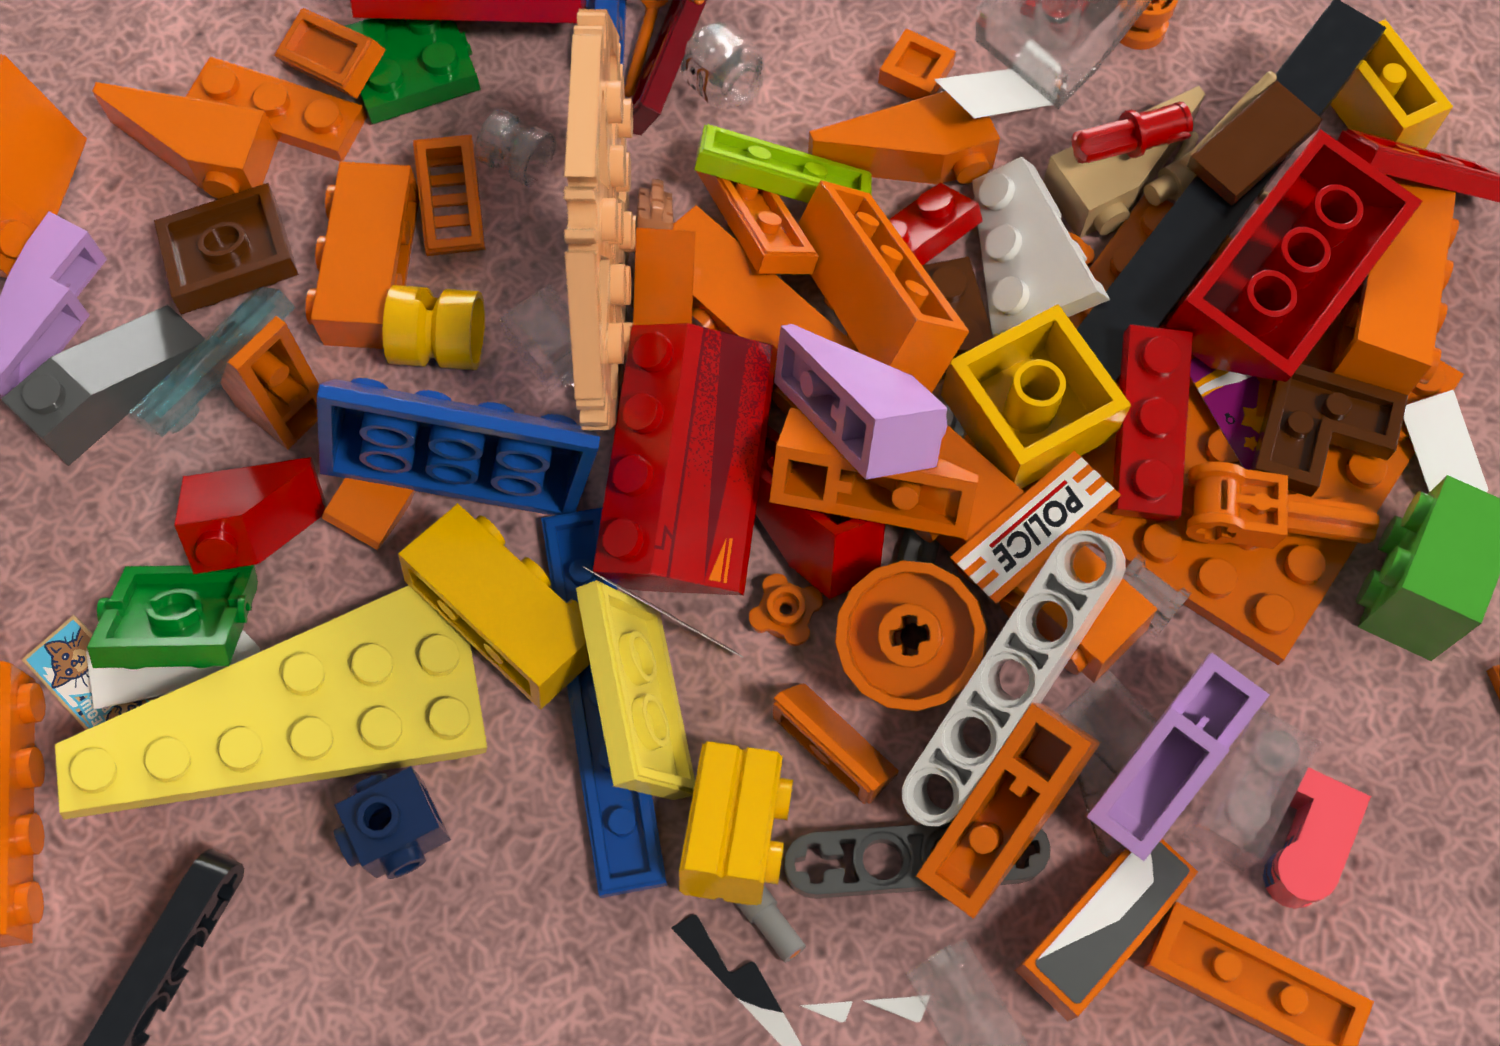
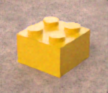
(1034, 397)

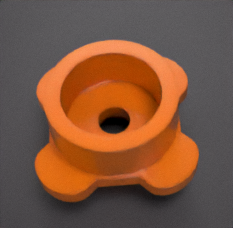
(792, 626)

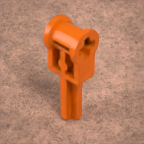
(1259, 512)

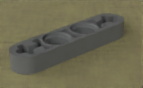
(912, 844)

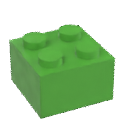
(1435, 569)

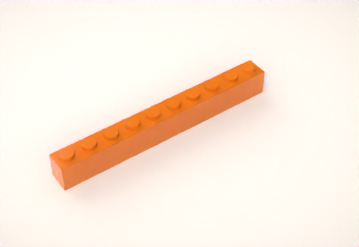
(754, 306)

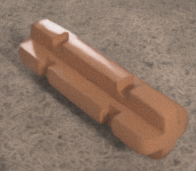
(655, 207)

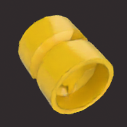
(432, 327)

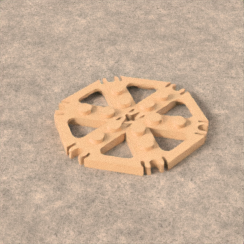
(599, 222)

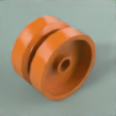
(873, 626)

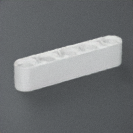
(1043, 660)

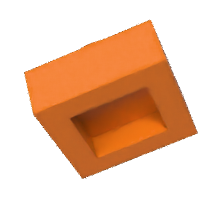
(915, 65)

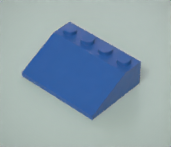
(453, 447)

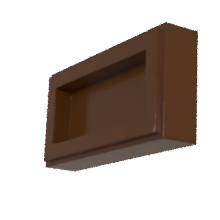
(1254, 143)

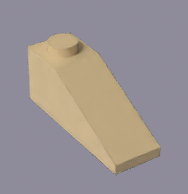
(1106, 190)

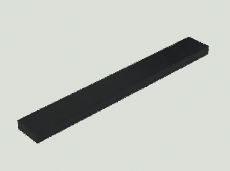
(1204, 220)

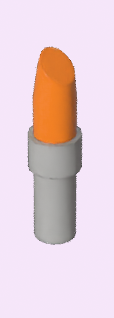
(774, 926)

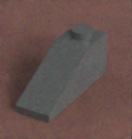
(97, 382)

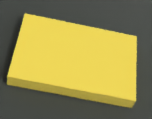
(635, 693)

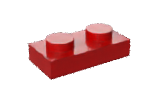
(936, 221)

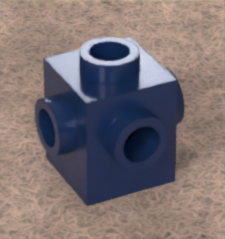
(412, 829)

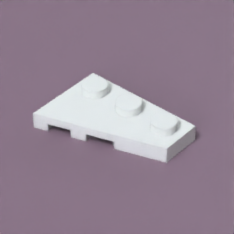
(1027, 250)

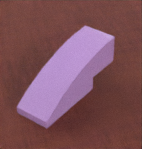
(41, 297)
(1177, 756)

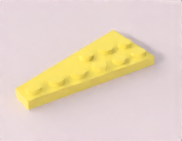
(333, 702)

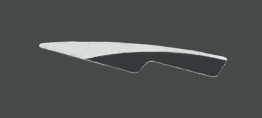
(745, 983)

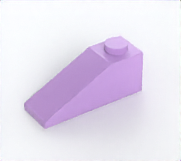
(862, 406)

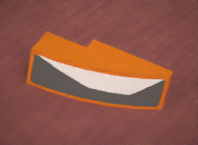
(1105, 927)

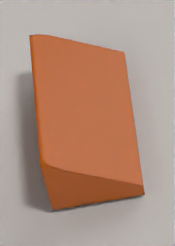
(833, 742)

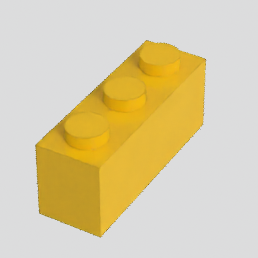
(498, 603)

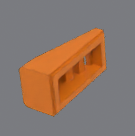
(441, 153)

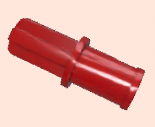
(1133, 133)

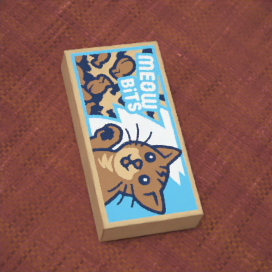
(63, 669)

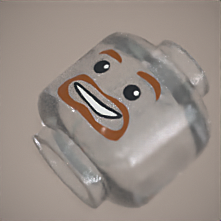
(723, 66)

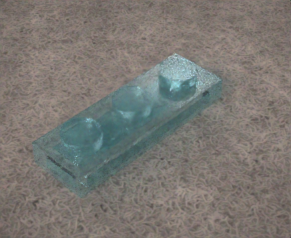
(175, 399)

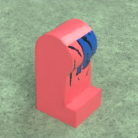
(1316, 842)

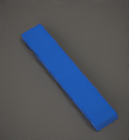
(618, 819)

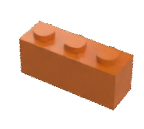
(363, 251)

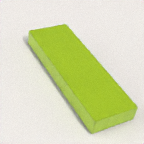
(772, 165)

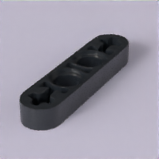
(160, 962)

